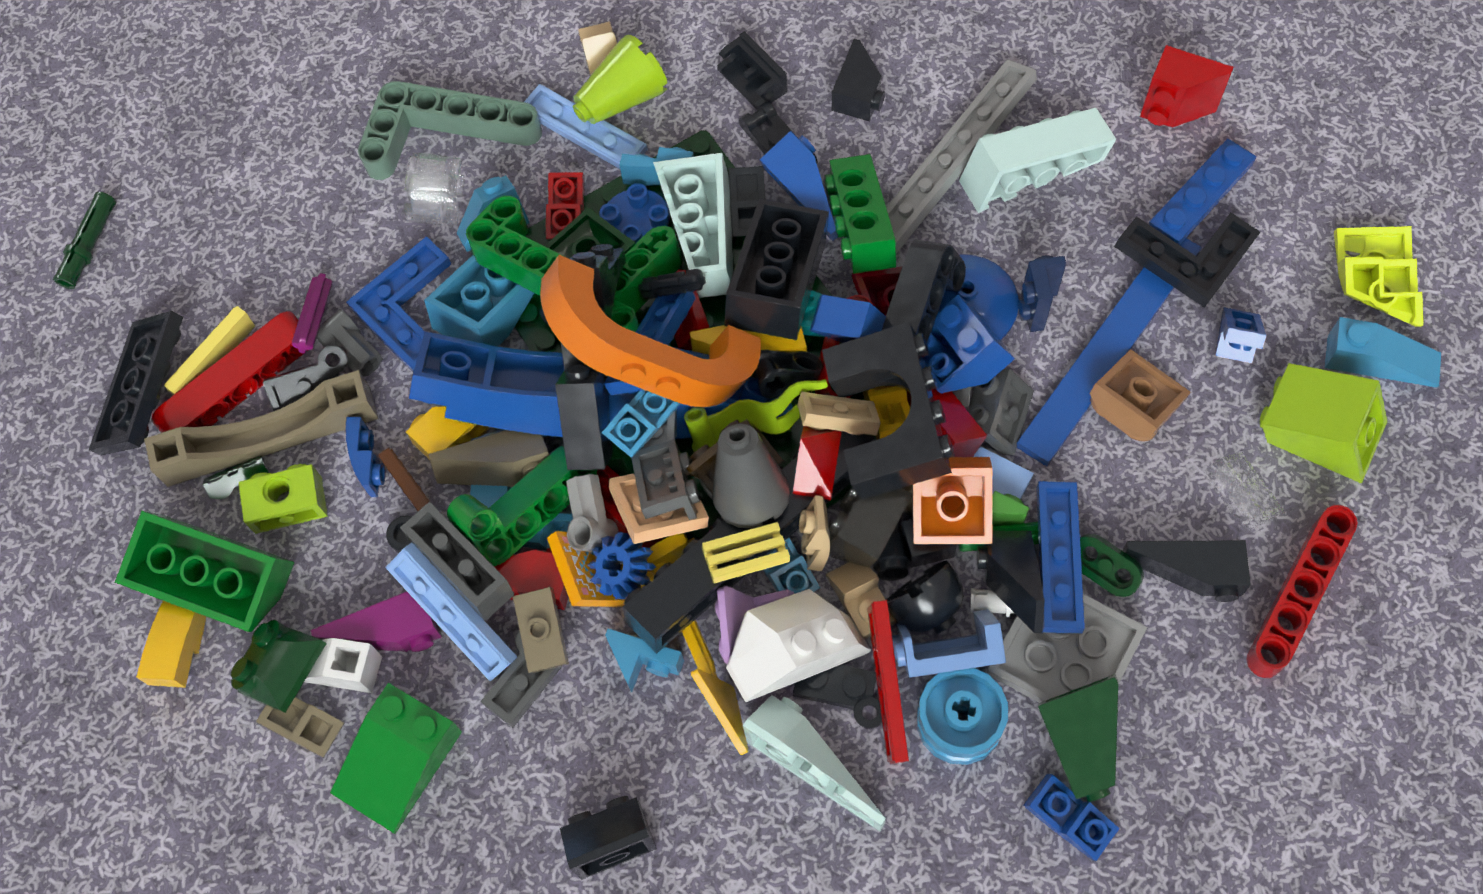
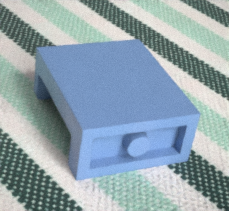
(951, 654)

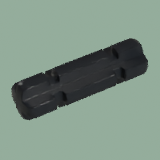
(672, 284)

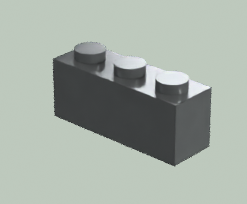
(458, 561)

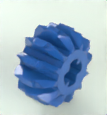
(608, 563)

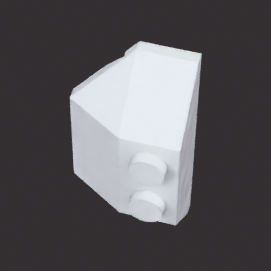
(790, 643)

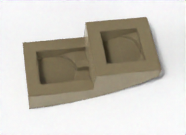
(303, 725)

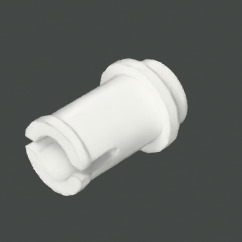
(988, 600)

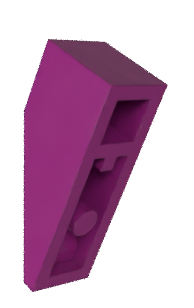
(387, 626)

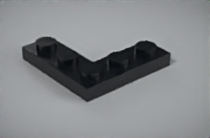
(1192, 275)

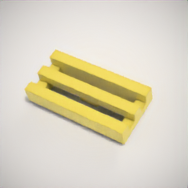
(740, 539)

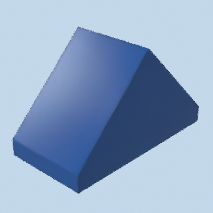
(846, 318)

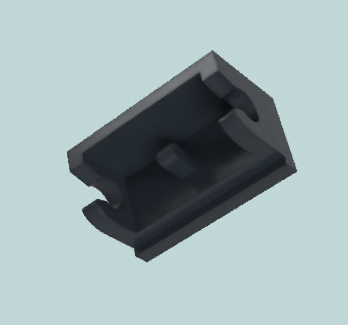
(752, 71)

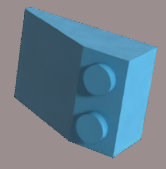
(477, 305)

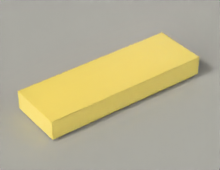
(218, 344)

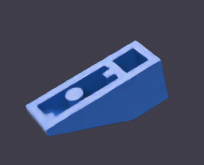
(797, 173)

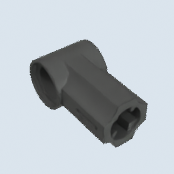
(343, 332)

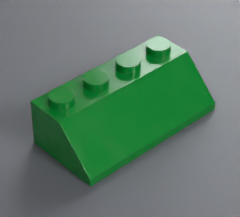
(203, 571)

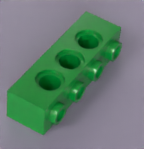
(860, 214)

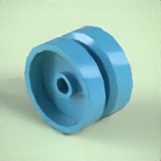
(967, 693)

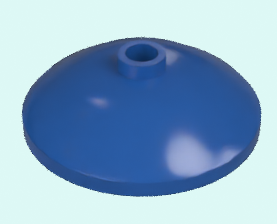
(992, 293)

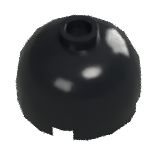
(928, 600)

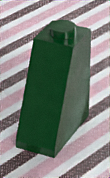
(1085, 735)

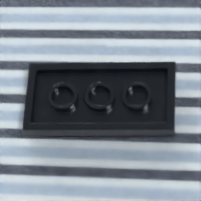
(136, 384)

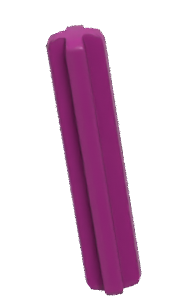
(312, 313)

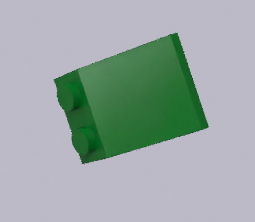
(394, 757)

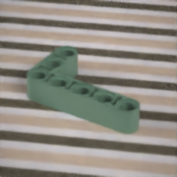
(443, 110)

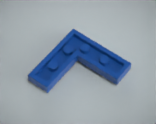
(381, 300)

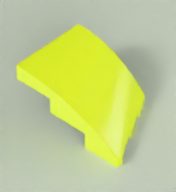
(1383, 272)

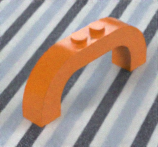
(634, 358)

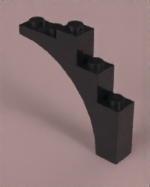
(581, 389)

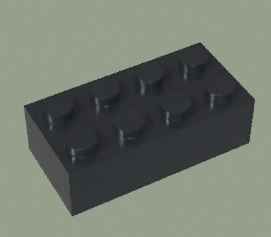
(776, 269)

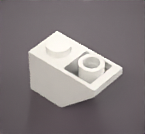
(346, 665)

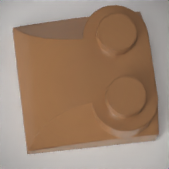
(1137, 397)

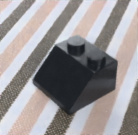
(607, 837)

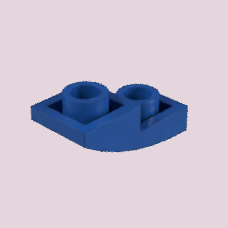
(363, 460)
(1070, 818)

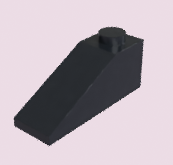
(1202, 567)
(1014, 574)

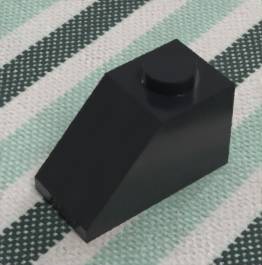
(858, 85)

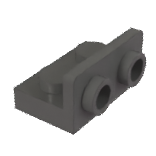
(1002, 409)
(664, 480)

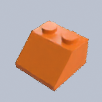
(955, 505)

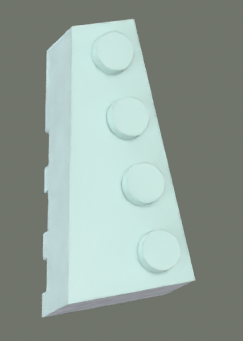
(1034, 155)
(701, 213)

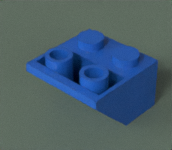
(964, 348)

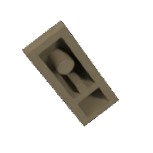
(490, 460)

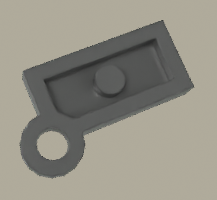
(517, 688)

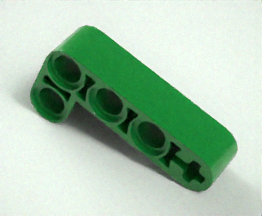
(501, 244)
(651, 256)
(517, 514)

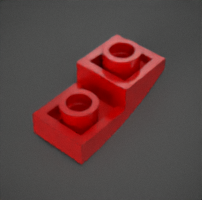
(564, 200)

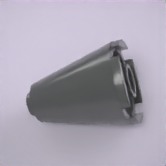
(747, 479)

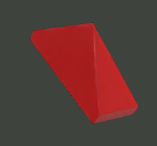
(817, 462)

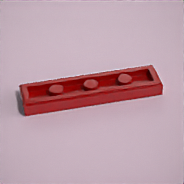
(887, 682)

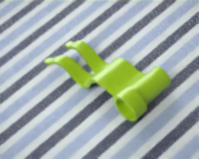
(707, 429)

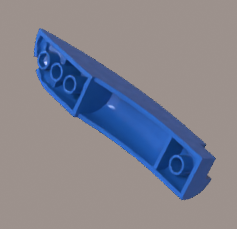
(516, 386)

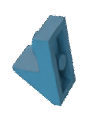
(634, 652)

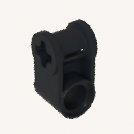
(782, 369)

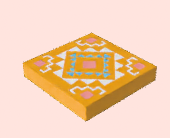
(577, 575)

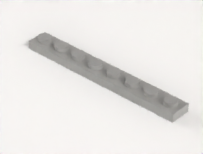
(954, 150)

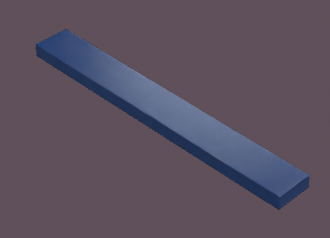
(1106, 348)

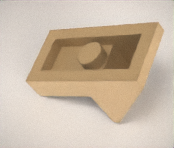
(597, 43)
(856, 590)

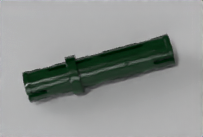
(79, 251)

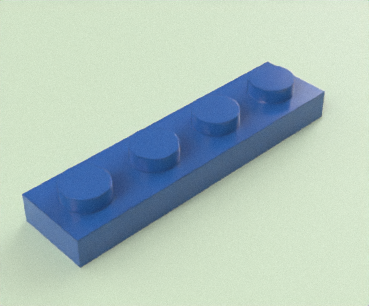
(1203, 191)
(660, 325)
(1060, 557)

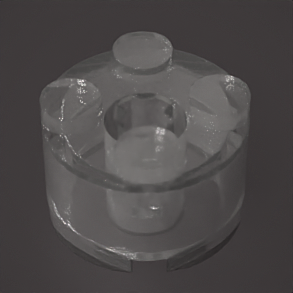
(433, 189)

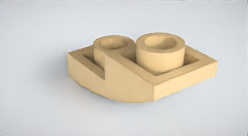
(816, 538)

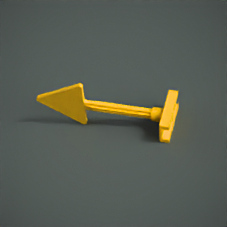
(718, 693)

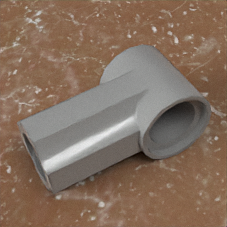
(588, 514)

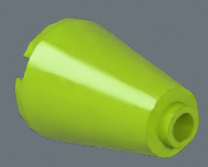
(620, 82)

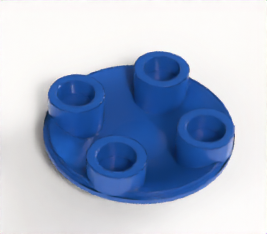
(636, 211)

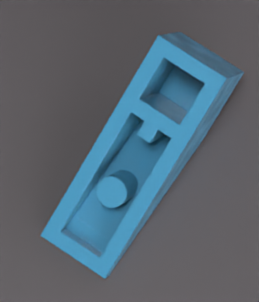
(1380, 353)

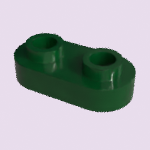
(1105, 567)

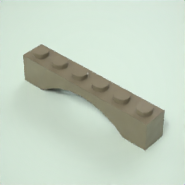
(198, 451)

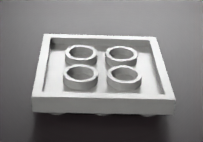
(1059, 662)

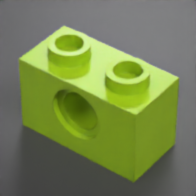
(303, 503)

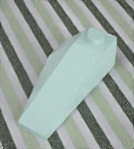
(793, 743)

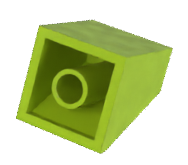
(1326, 418)

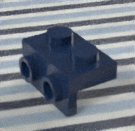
(1039, 287)

